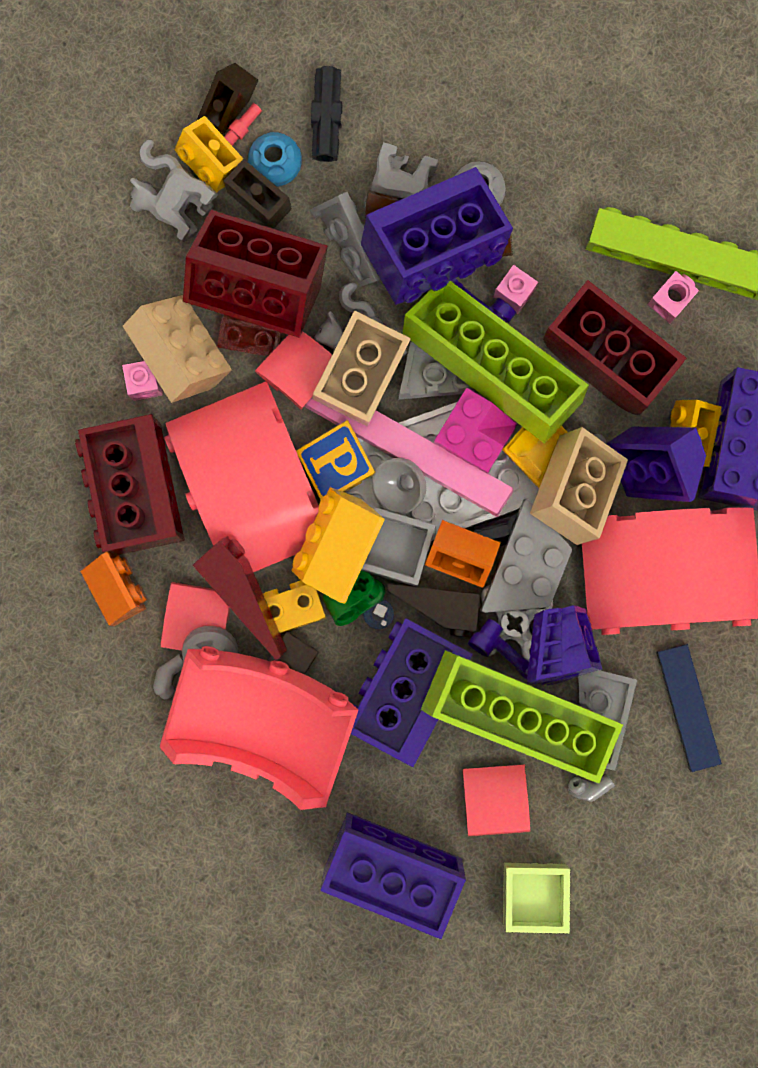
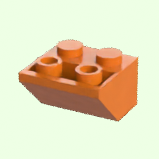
(462, 553)
(113, 588)

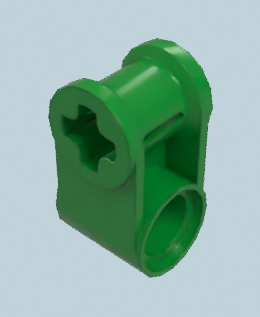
(357, 601)

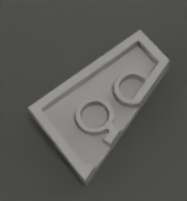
(346, 228)
(427, 377)
(611, 697)

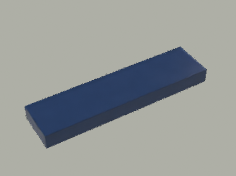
(689, 708)

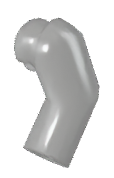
(164, 677)
(589, 790)

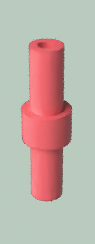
(239, 128)

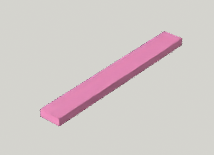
(432, 459)

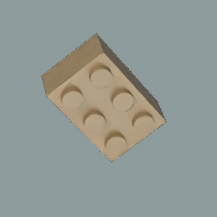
(176, 348)
(361, 368)
(579, 486)

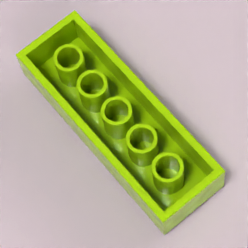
(495, 360)
(521, 717)

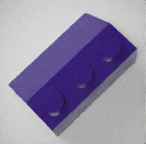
(661, 462)

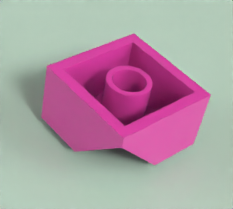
(476, 431)

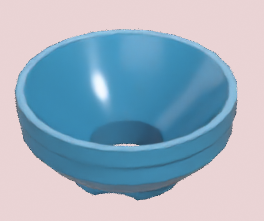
(283, 170)

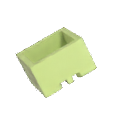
(536, 898)

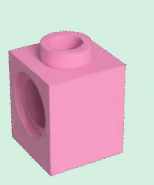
(516, 288)
(664, 305)
(140, 381)

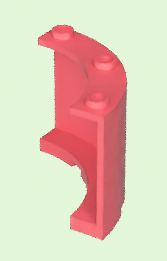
(245, 475)
(672, 569)
(259, 722)

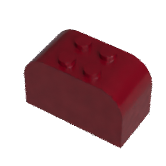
(612, 349)

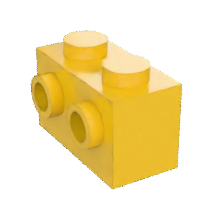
(207, 153)
(699, 415)
(295, 607)

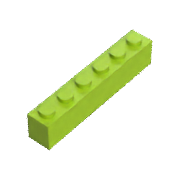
(670, 250)

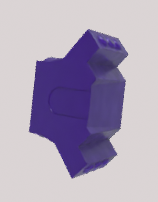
(562, 646)

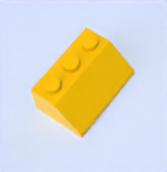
(337, 544)

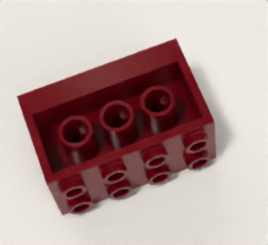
(254, 273)
(150, 489)

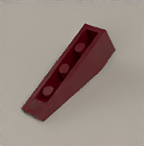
(235, 582)

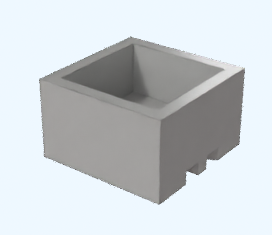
(399, 548)

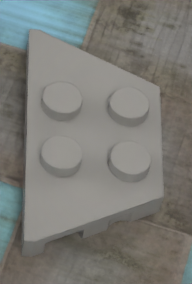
(528, 566)

